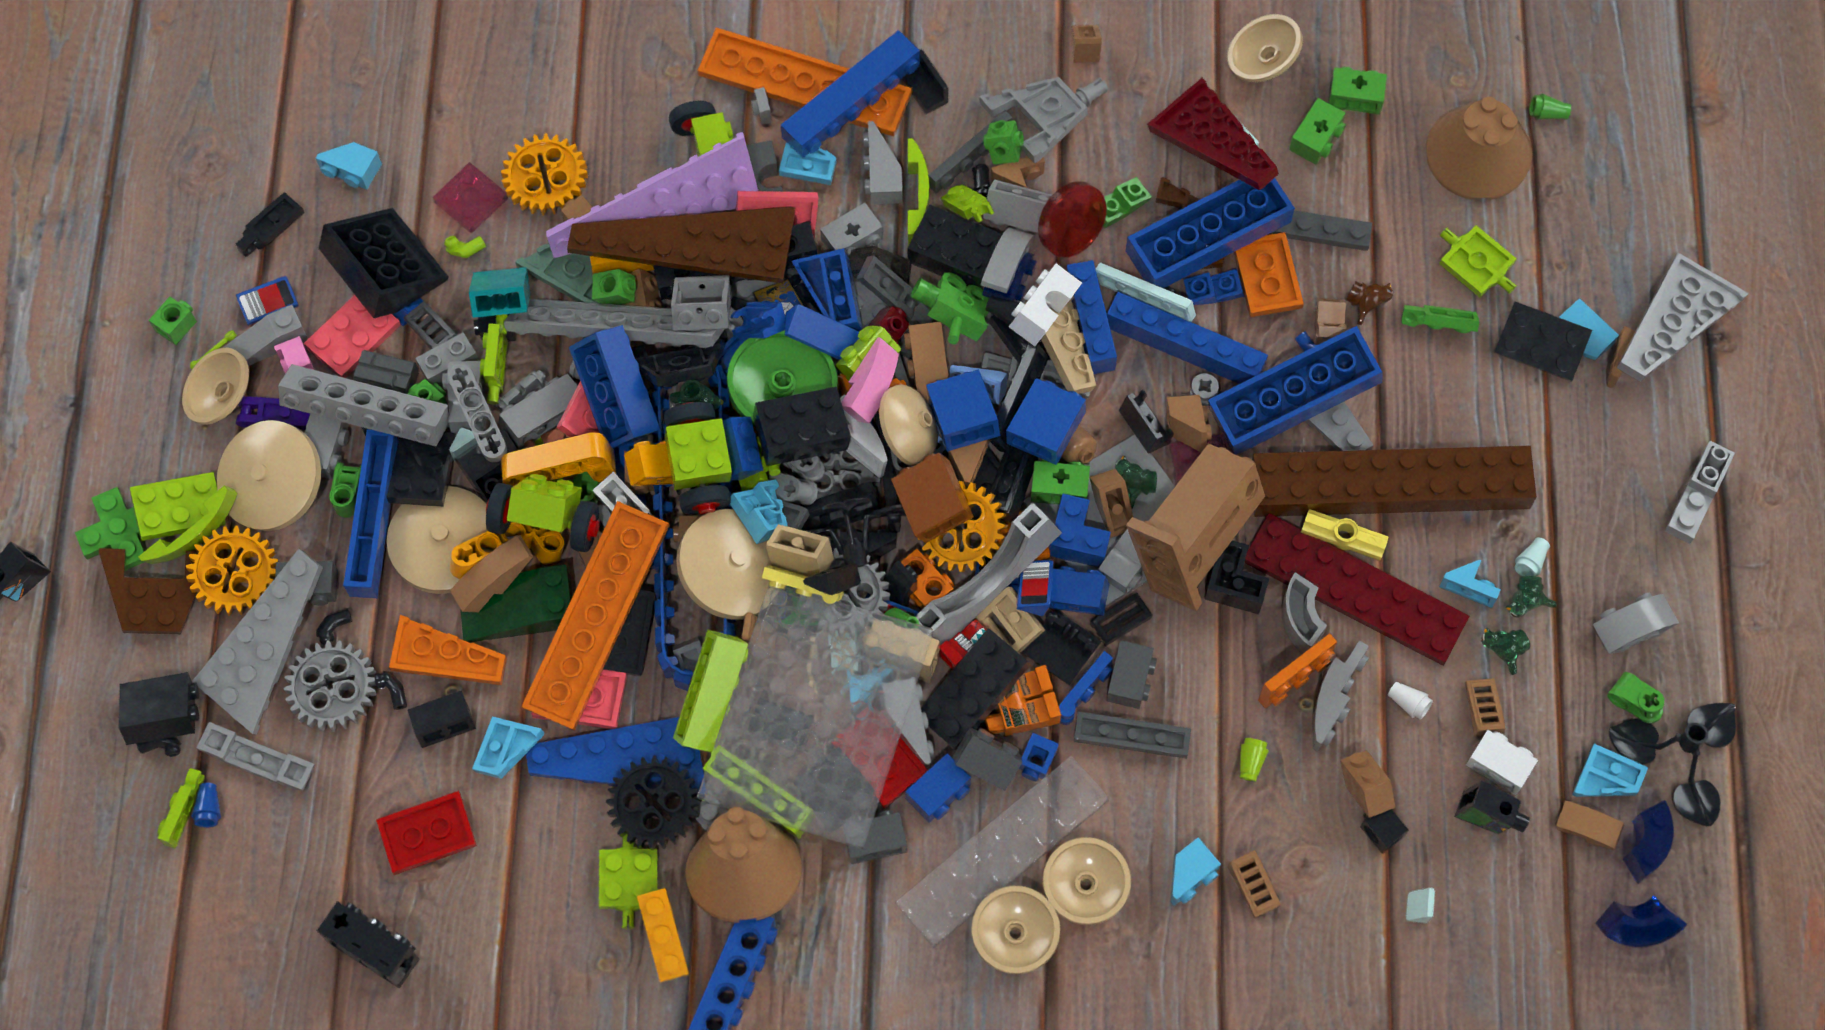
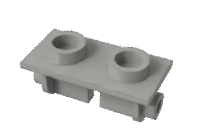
(532, 382)

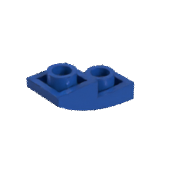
(1214, 289)

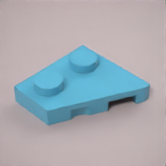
(1609, 775)

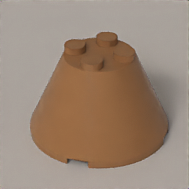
(1479, 150)
(743, 868)

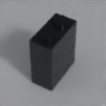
(158, 708)

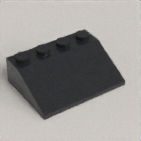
(380, 261)

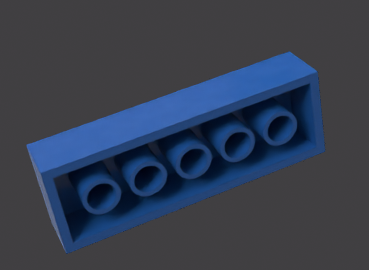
(1208, 231)
(1295, 390)

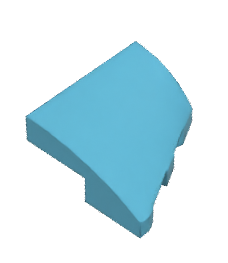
(1602, 334)
(759, 510)

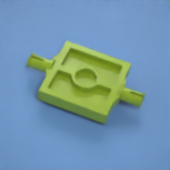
(1478, 261)
(494, 364)
(624, 876)

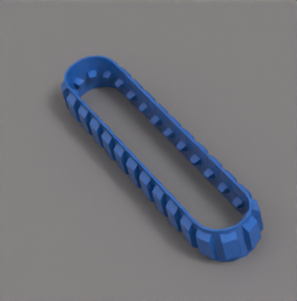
(660, 507)

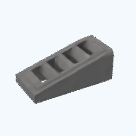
(417, 313)

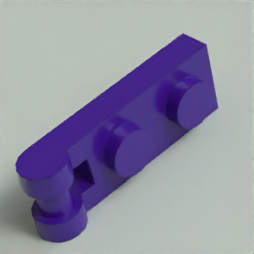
(269, 410)

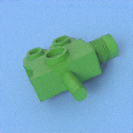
(954, 305)

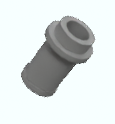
(1092, 91)

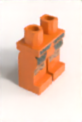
(1026, 705)

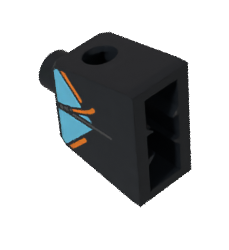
(19, 572)

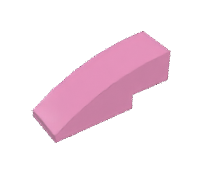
(870, 381)

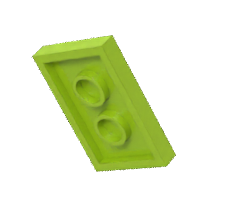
(171, 505)

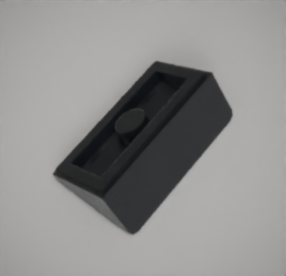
(835, 579)

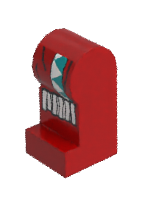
(956, 648)

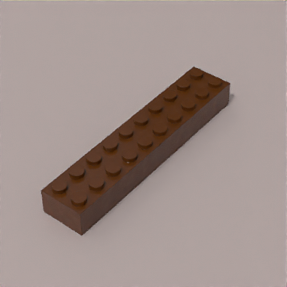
(1396, 481)

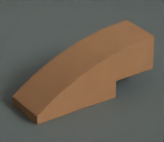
(491, 575)

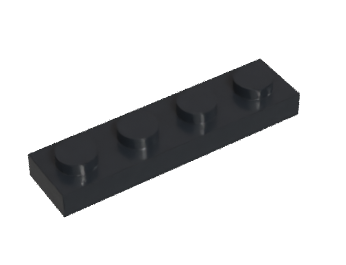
(1031, 367)

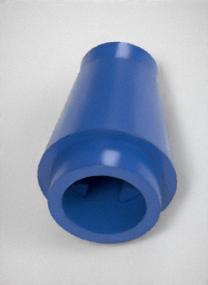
(206, 807)

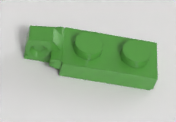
(1440, 317)

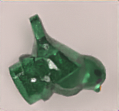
(695, 392)
(1136, 479)
(1529, 596)
(1507, 645)

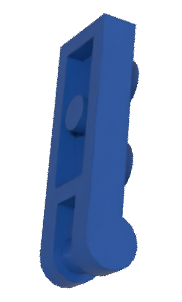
(1084, 688)

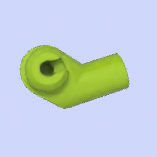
(461, 249)

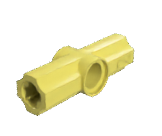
(1361, 541)

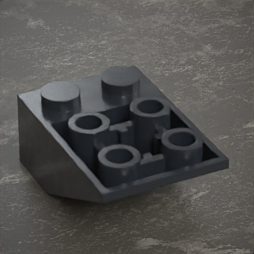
(480, 472)

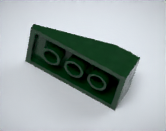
(528, 606)

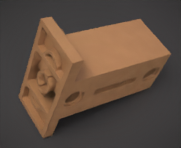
(1196, 523)

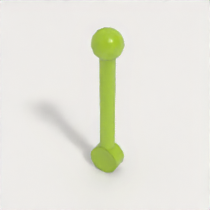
(229, 336)

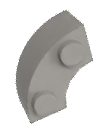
(456, 417)
(1300, 615)
(1635, 623)

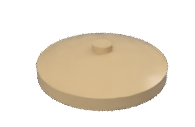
(273, 473)
(424, 537)
(723, 565)

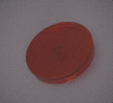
(1072, 219)

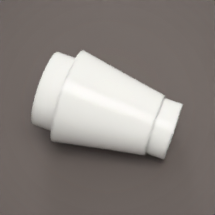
(1411, 700)

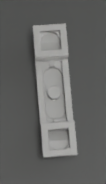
(1006, 259)
(255, 758)

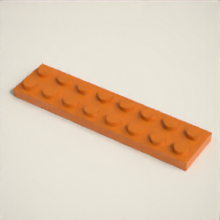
(790, 76)
(595, 615)

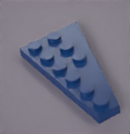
(602, 754)

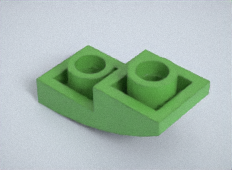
(1125, 200)

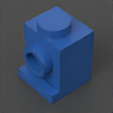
(1040, 748)

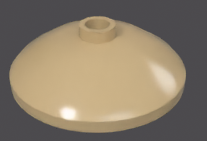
(1265, 48)
(215, 386)
(908, 424)
(1091, 862)
(1018, 910)

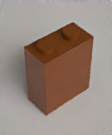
(932, 497)

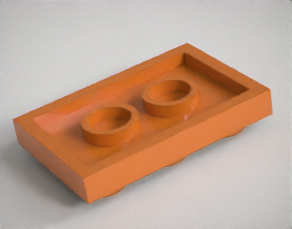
(1268, 276)
(1297, 672)

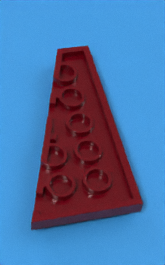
(1213, 133)

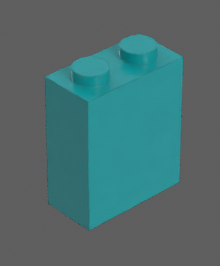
(499, 292)

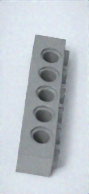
(363, 405)

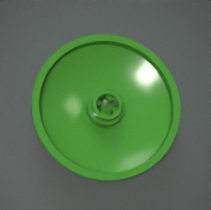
(774, 370)

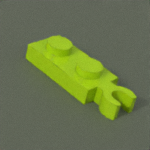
(966, 203)
(181, 808)

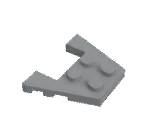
(1049, 107)

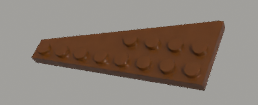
(720, 243)

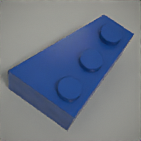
(831, 286)

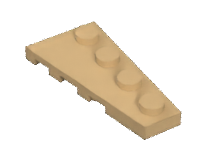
(1067, 352)

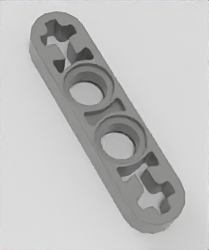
(476, 413)

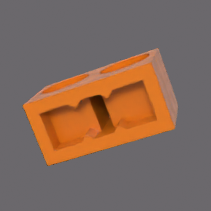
(927, 579)

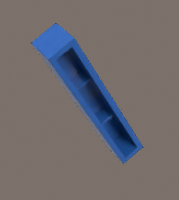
(850, 94)
(1184, 339)
(370, 516)

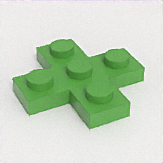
(114, 531)

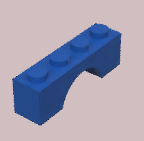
(1093, 318)

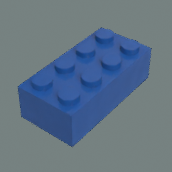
(614, 387)

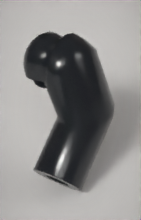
(329, 623)
(395, 687)
(170, 745)

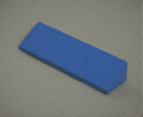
(818, 331)

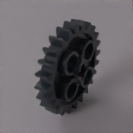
(634, 820)

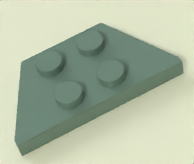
(567, 273)

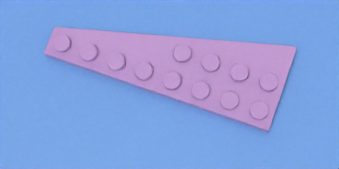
(696, 187)

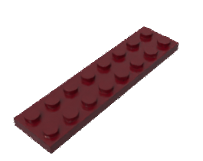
(1358, 589)

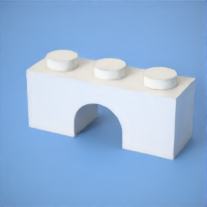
(1035, 316)

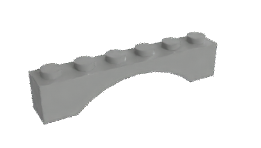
(1023, 544)

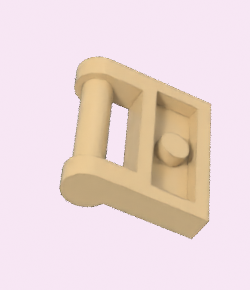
(1020, 624)

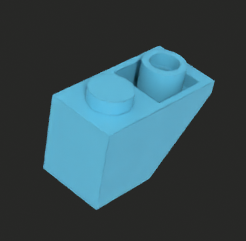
(351, 163)
(1192, 868)

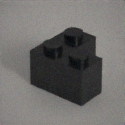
(1232, 585)

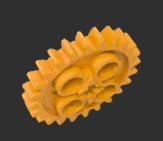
(520, 180)
(987, 526)
(208, 563)

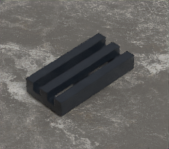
(1101, 632)

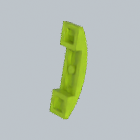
(918, 166)
(218, 506)

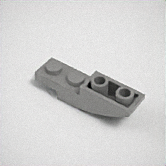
(1699, 492)
(1331, 701)

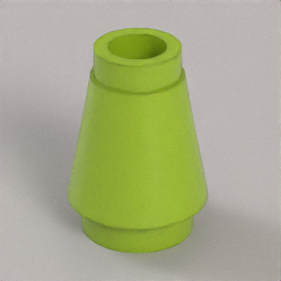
(1252, 758)

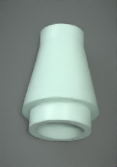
(1532, 558)

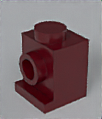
(892, 320)

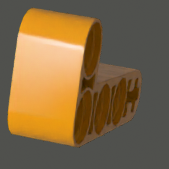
(561, 459)
(470, 552)

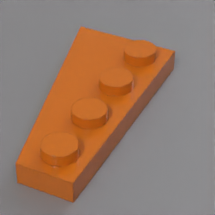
(437, 654)

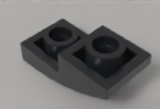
(901, 583)

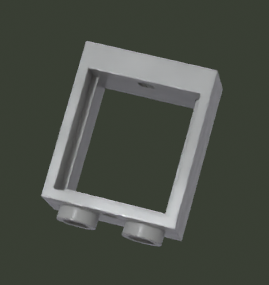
(713, 299)

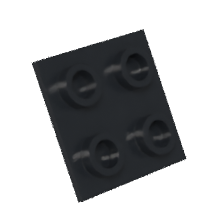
(1062, 647)

